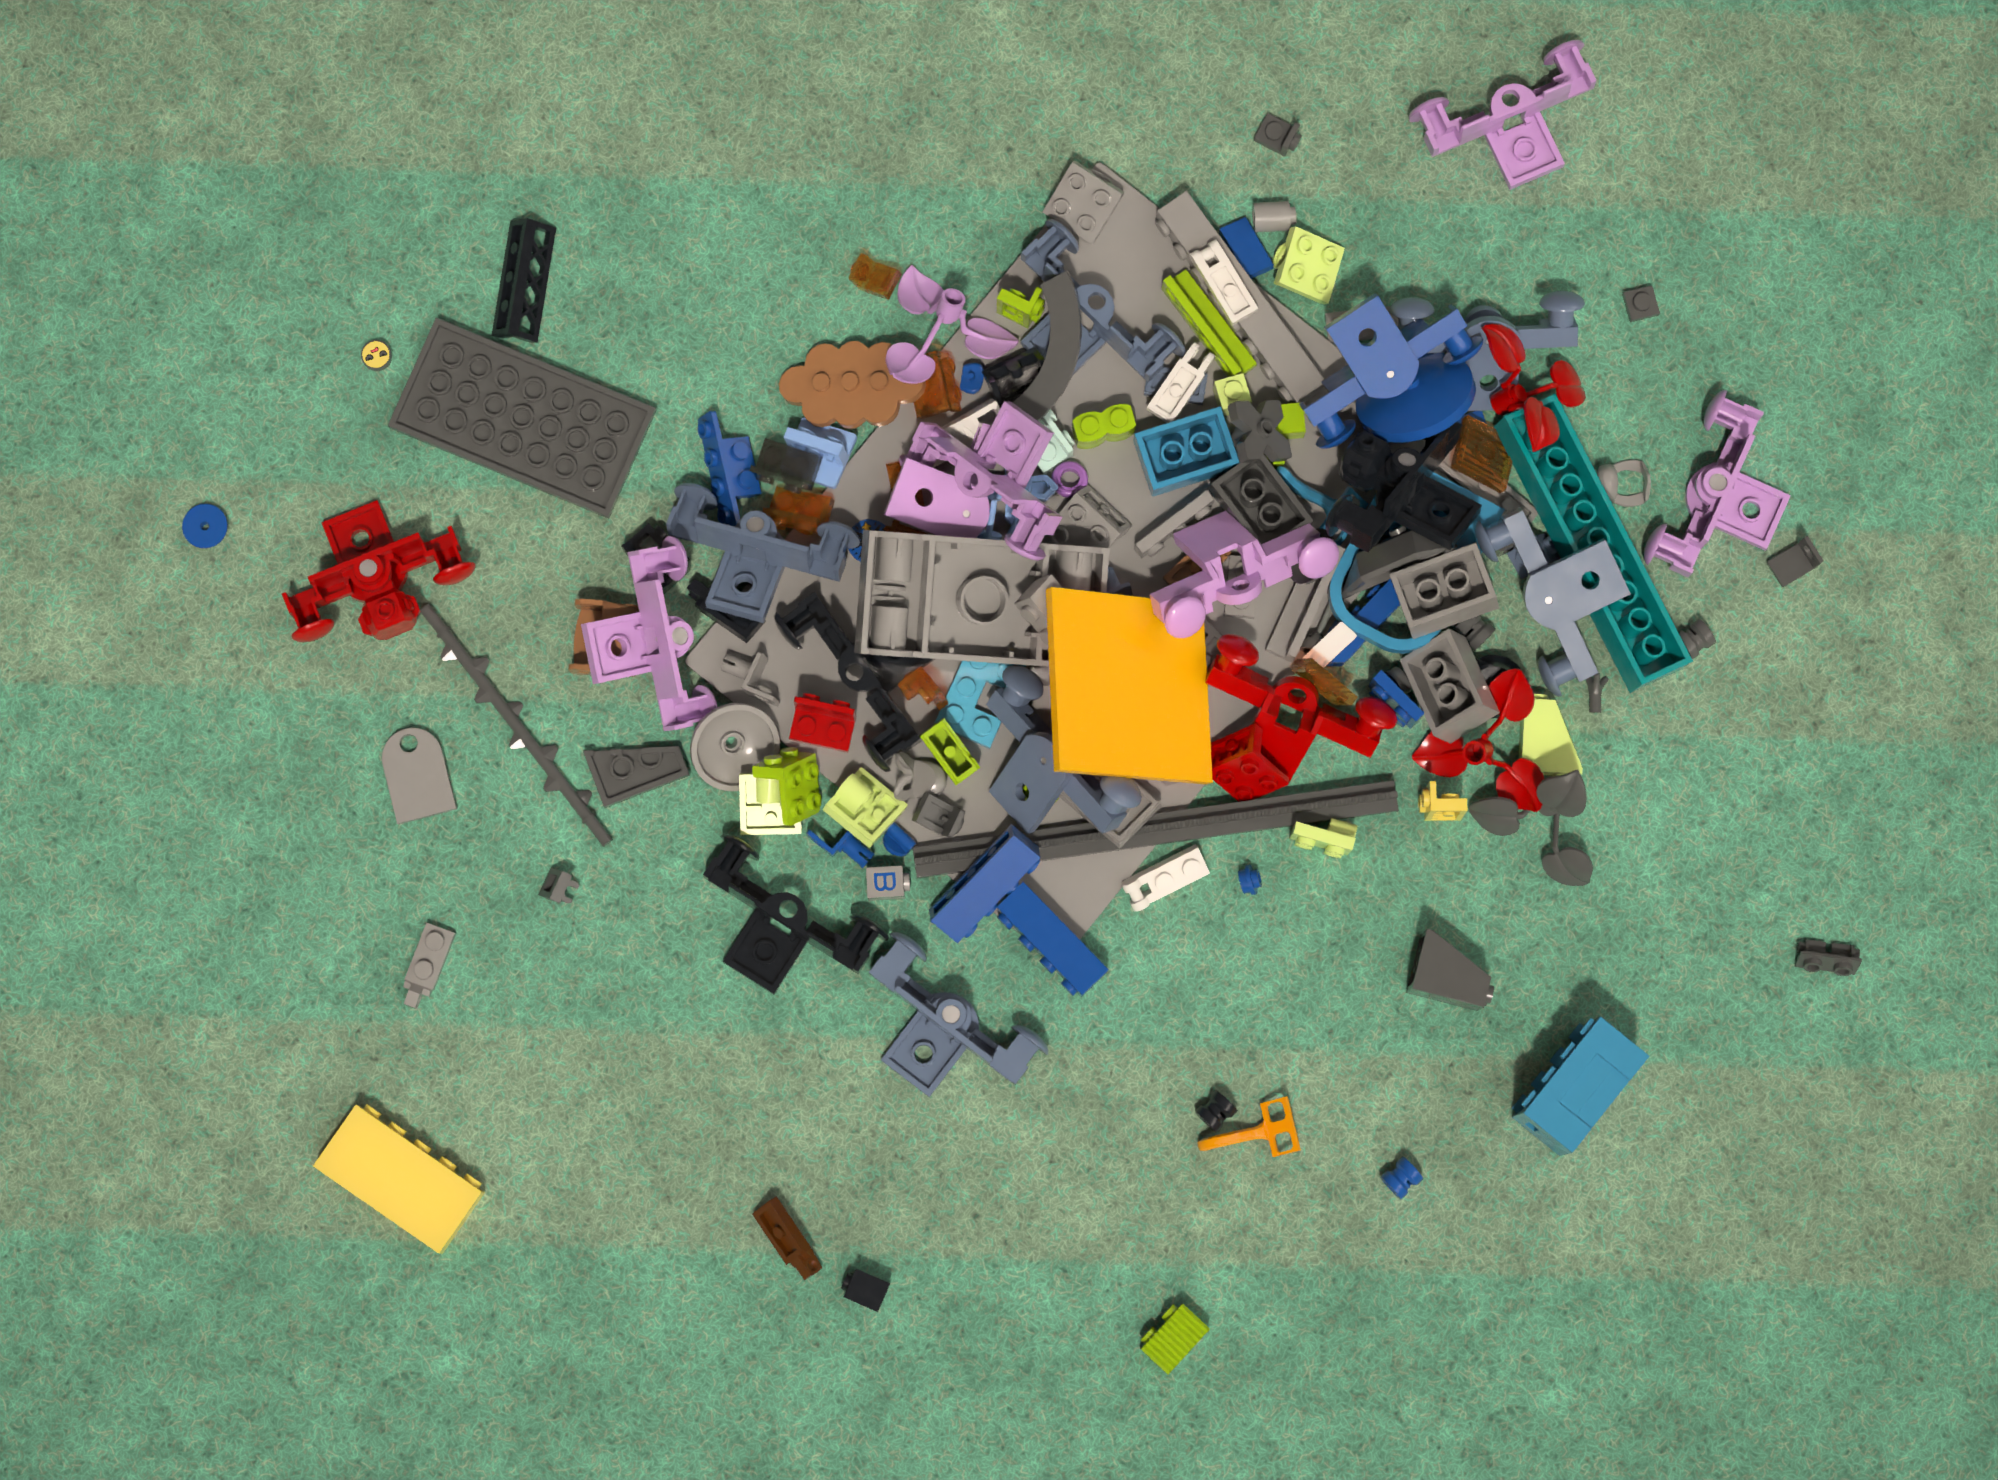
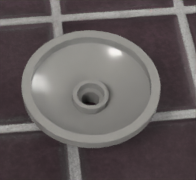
(722, 763)

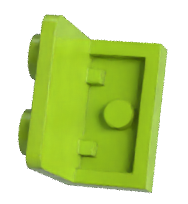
(797, 782)

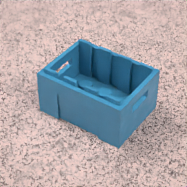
(1579, 1085)

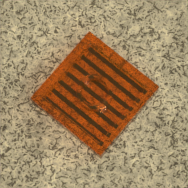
(1482, 455)
(1323, 681)

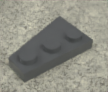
(632, 772)

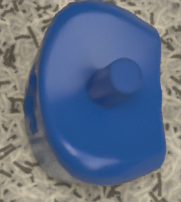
(971, 378)

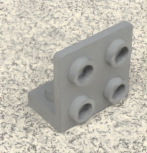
(1089, 522)

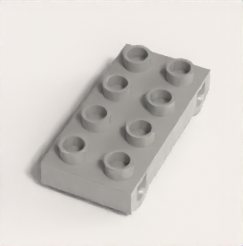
(959, 596)

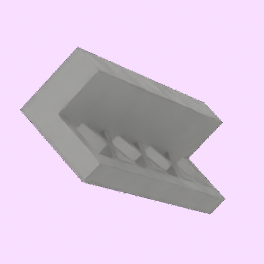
(1298, 616)

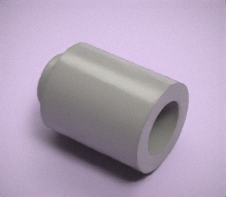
(1273, 216)

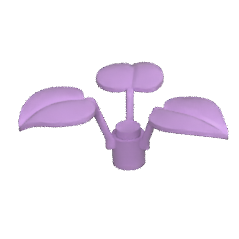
(922, 294)

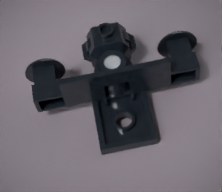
(1402, 492)

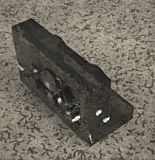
(788, 465)

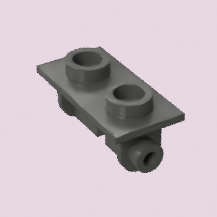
(1841, 960)

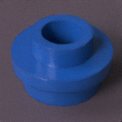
(1249, 880)

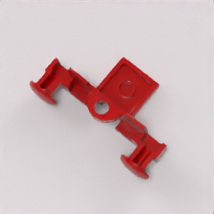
(1280, 743)

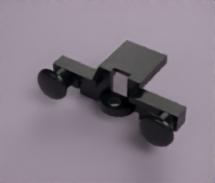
(889, 669)
(763, 950)

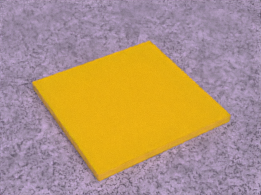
(1125, 690)

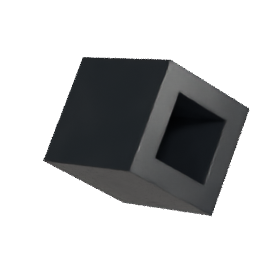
(865, 1289)

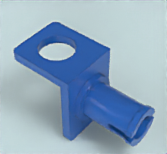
(848, 845)

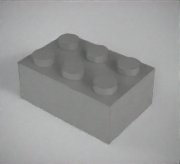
(1444, 590)
(1449, 686)

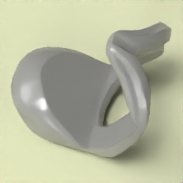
(1608, 476)
(924, 777)

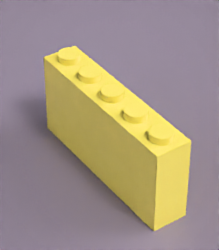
(400, 1177)

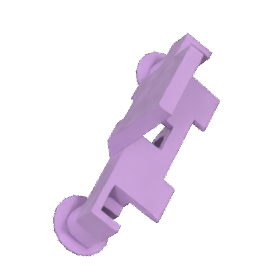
(1523, 150)
(1014, 443)
(1188, 601)

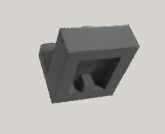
(1278, 135)

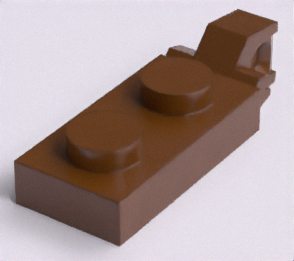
(787, 1238)

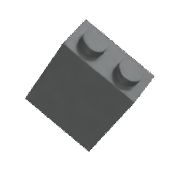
(1448, 975)

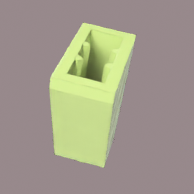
(1547, 740)

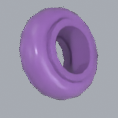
(1072, 467)

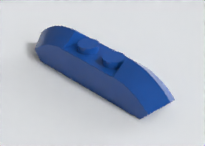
(1381, 605)

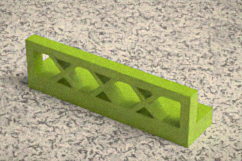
(1208, 324)

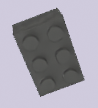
(1260, 500)

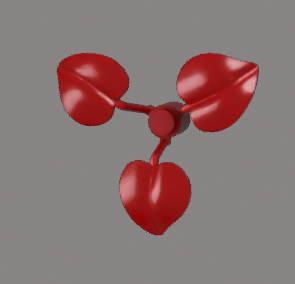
(1540, 420)
(1519, 783)

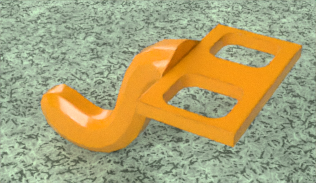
(1265, 1130)

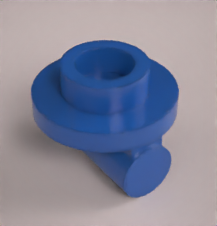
(898, 841)

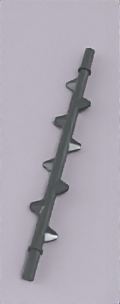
(510, 712)

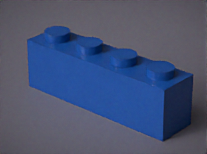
(984, 884)
(1051, 939)

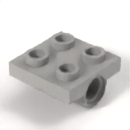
(1083, 201)

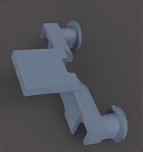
(1143, 357)

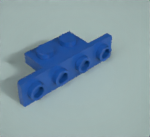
(728, 468)

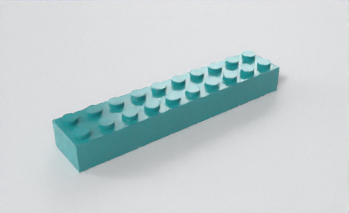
(1579, 514)

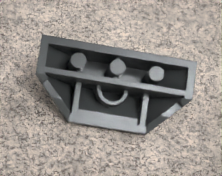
(1387, 556)

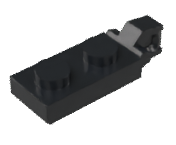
(739, 626)

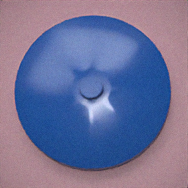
(1426, 408)

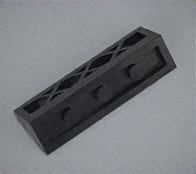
(515, 276)

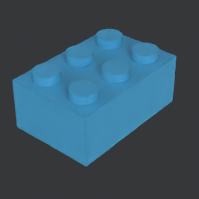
(1185, 451)

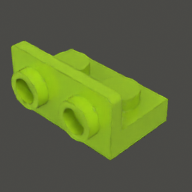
(1015, 307)

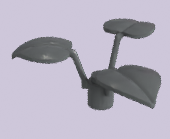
(1559, 795)

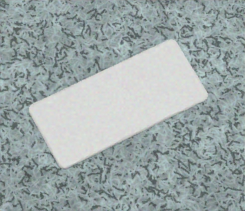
(1331, 644)

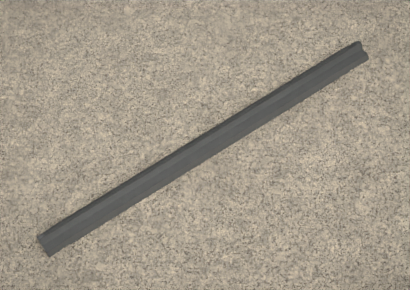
(1177, 826)

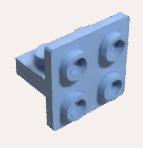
(828, 442)

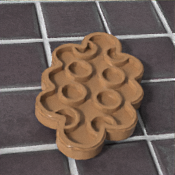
(847, 386)

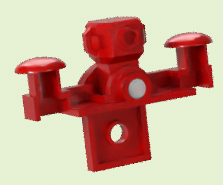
(373, 575)

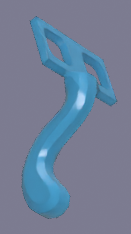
(1317, 497)

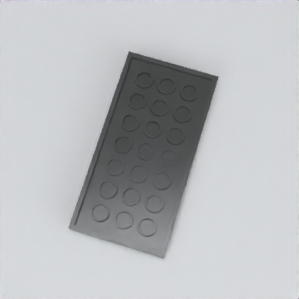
(522, 418)

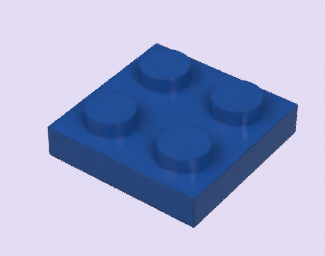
(1385, 689)

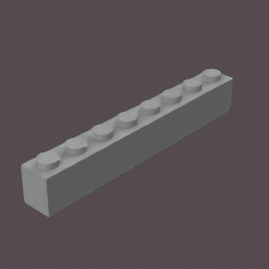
(1262, 331)

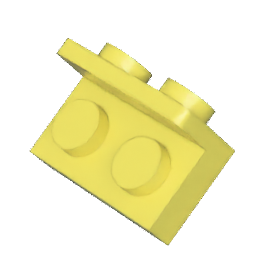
(1447, 808)

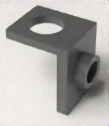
(1795, 562)

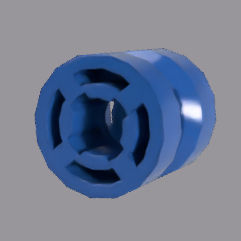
(1401, 1178)

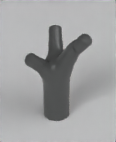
(1595, 688)

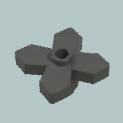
(1256, 431)

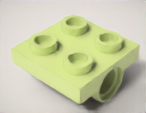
(1307, 265)
(762, 807)
(864, 807)
(1336, 840)

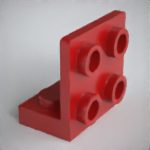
(823, 723)
(1242, 767)

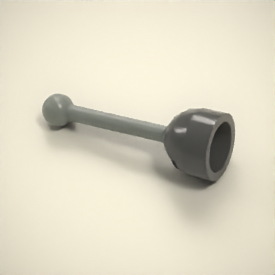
(1313, 638)

